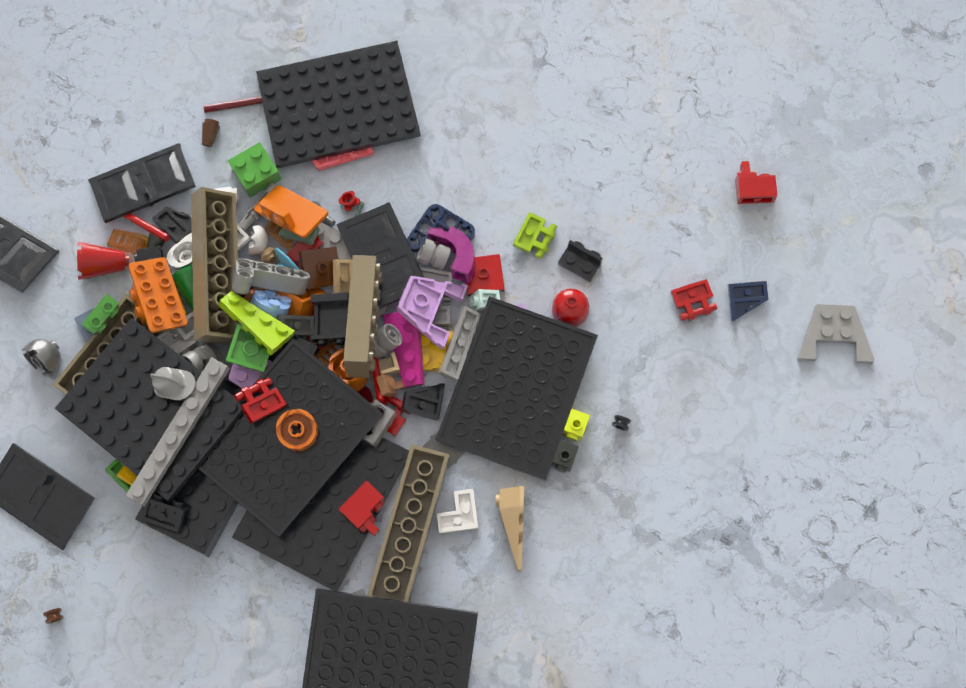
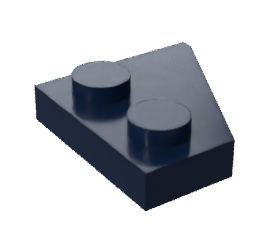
(745, 297)

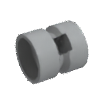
(433, 254)
(387, 340)
(200, 356)

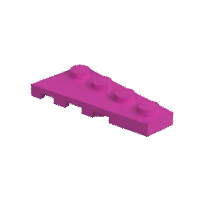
(409, 352)

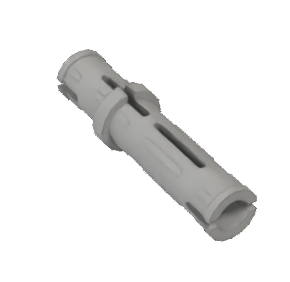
(251, 216)

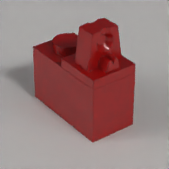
(754, 188)
(361, 505)

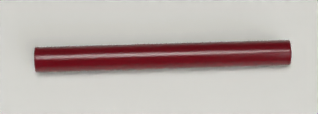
(232, 104)

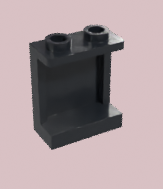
(330, 318)

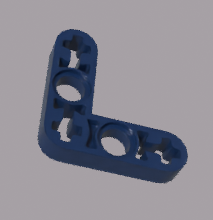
(440, 221)

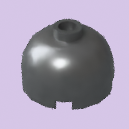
(43, 355)

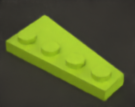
(263, 326)

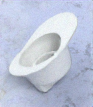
(181, 253)

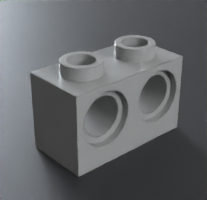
(382, 425)

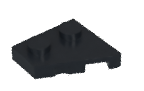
(173, 223)
(424, 401)

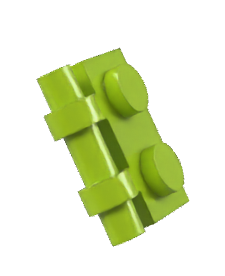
(530, 232)

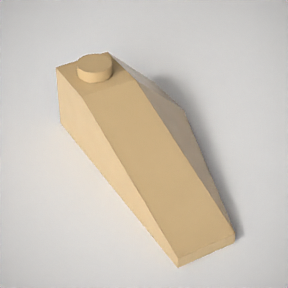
(511, 512)

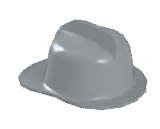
(173, 383)

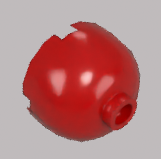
(570, 307)

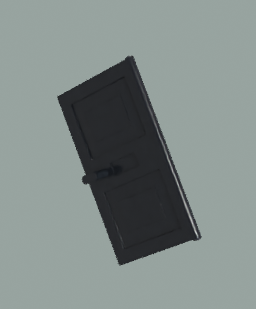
(142, 183)
(381, 236)
(22, 255)
(41, 496)

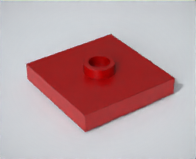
(487, 274)

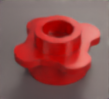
(350, 195)

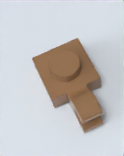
(388, 385)

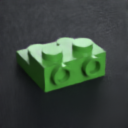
(95, 321)
(247, 352)

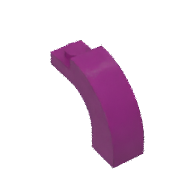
(464, 263)

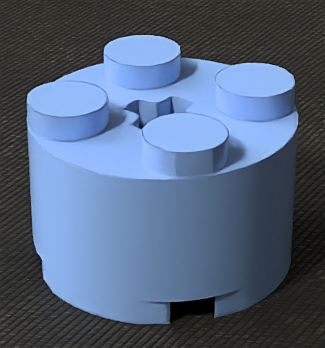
(271, 302)

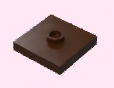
(319, 266)

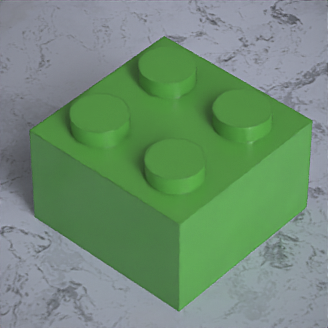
(254, 169)

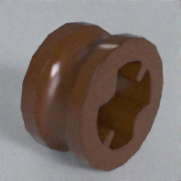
(53, 615)

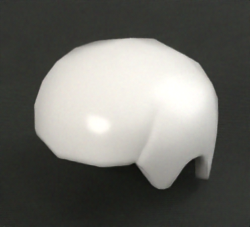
(259, 242)

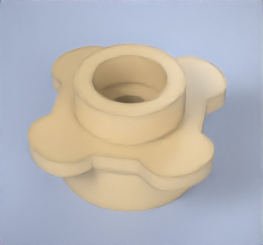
(269, 255)

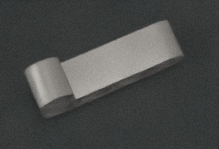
(268, 276)

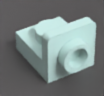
(480, 297)

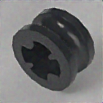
(621, 422)

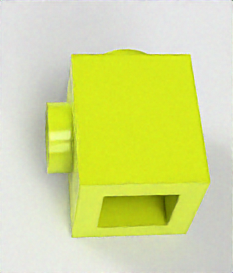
(576, 425)

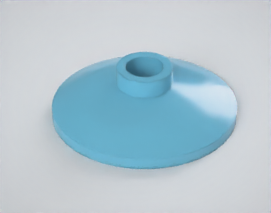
(284, 259)

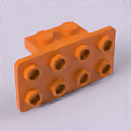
(291, 211)
(156, 295)

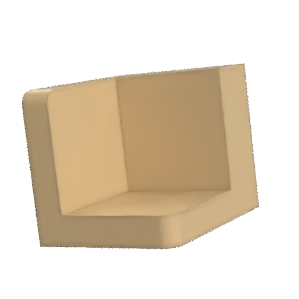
(389, 366)

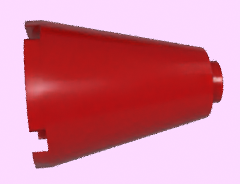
(99, 260)

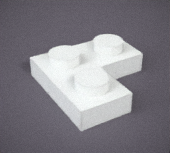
(463, 518)

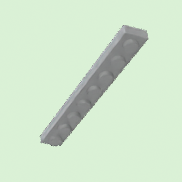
(177, 432)

